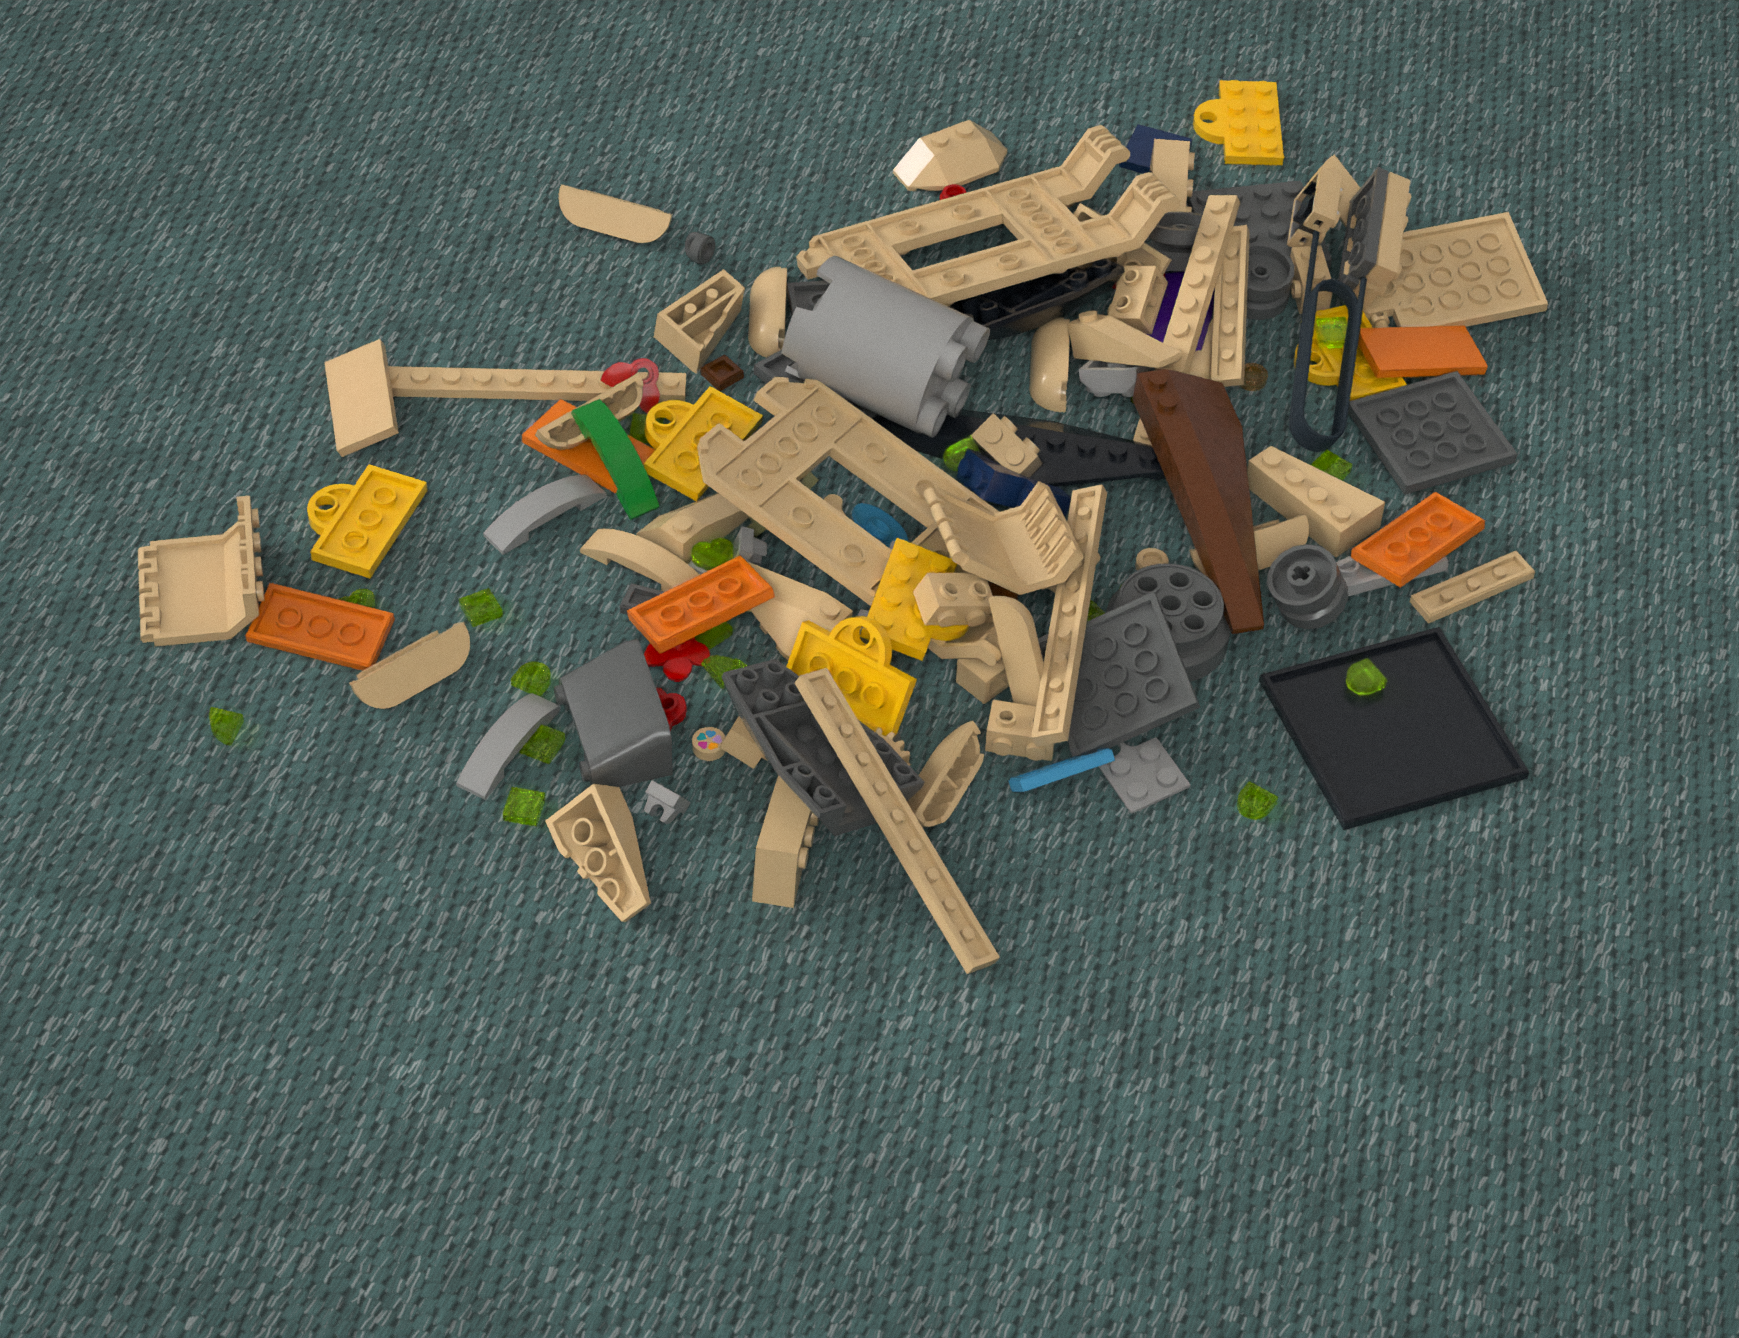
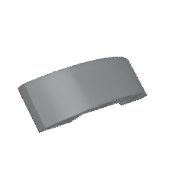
(540, 507)
(503, 742)

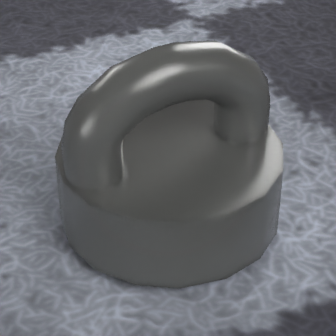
(699, 247)

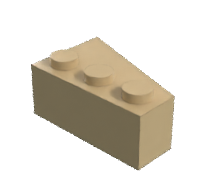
(1170, 165)
(700, 319)

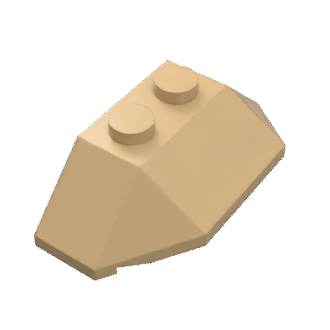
(951, 157)

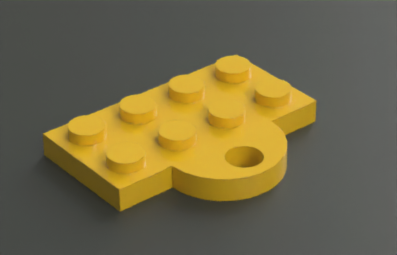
(1244, 122)
(1329, 363)
(676, 443)
(362, 519)
(896, 605)
(861, 670)

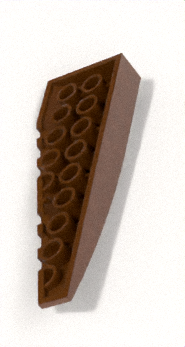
(1206, 470)

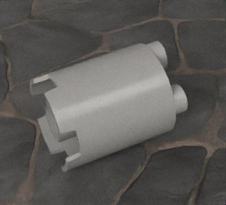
(885, 347)

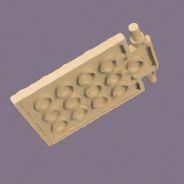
(1460, 277)

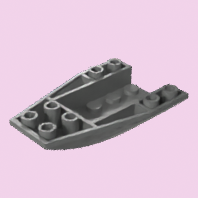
(800, 750)

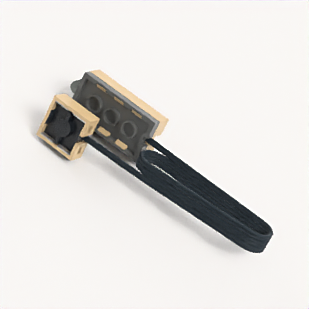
(1367, 266)

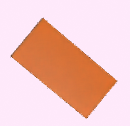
(1421, 351)
(582, 458)
(1417, 539)
(700, 604)
(320, 627)

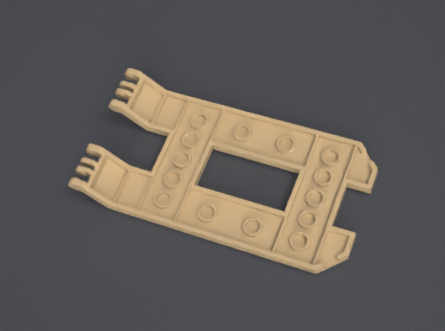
(1028, 206)
(806, 428)

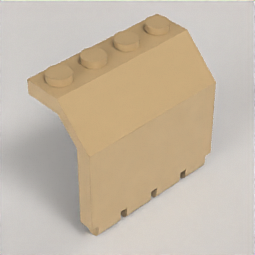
(1012, 548)
(201, 584)

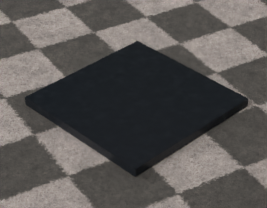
(1398, 747)

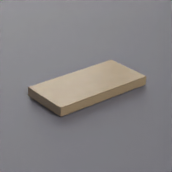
(361, 398)

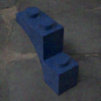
(999, 484)

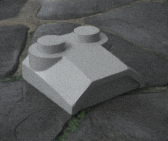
(1110, 378)

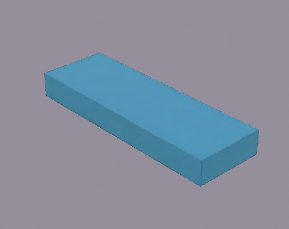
(1060, 770)

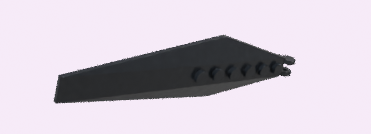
(1067, 451)

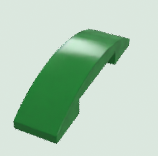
(618, 456)

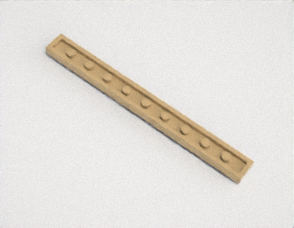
(1198, 285)
(516, 383)
(1069, 622)
(897, 821)

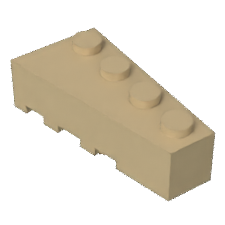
(1334, 509)
(782, 847)

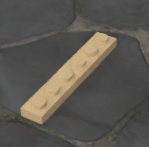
(1231, 311)

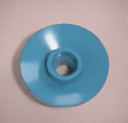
(878, 523)

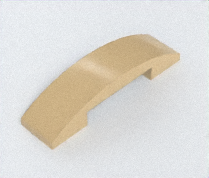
(638, 556)

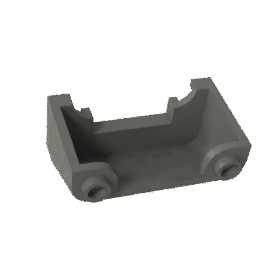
(618, 718)

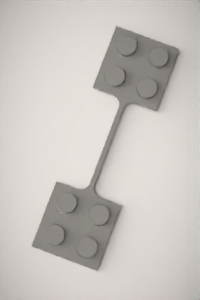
(1142, 773)

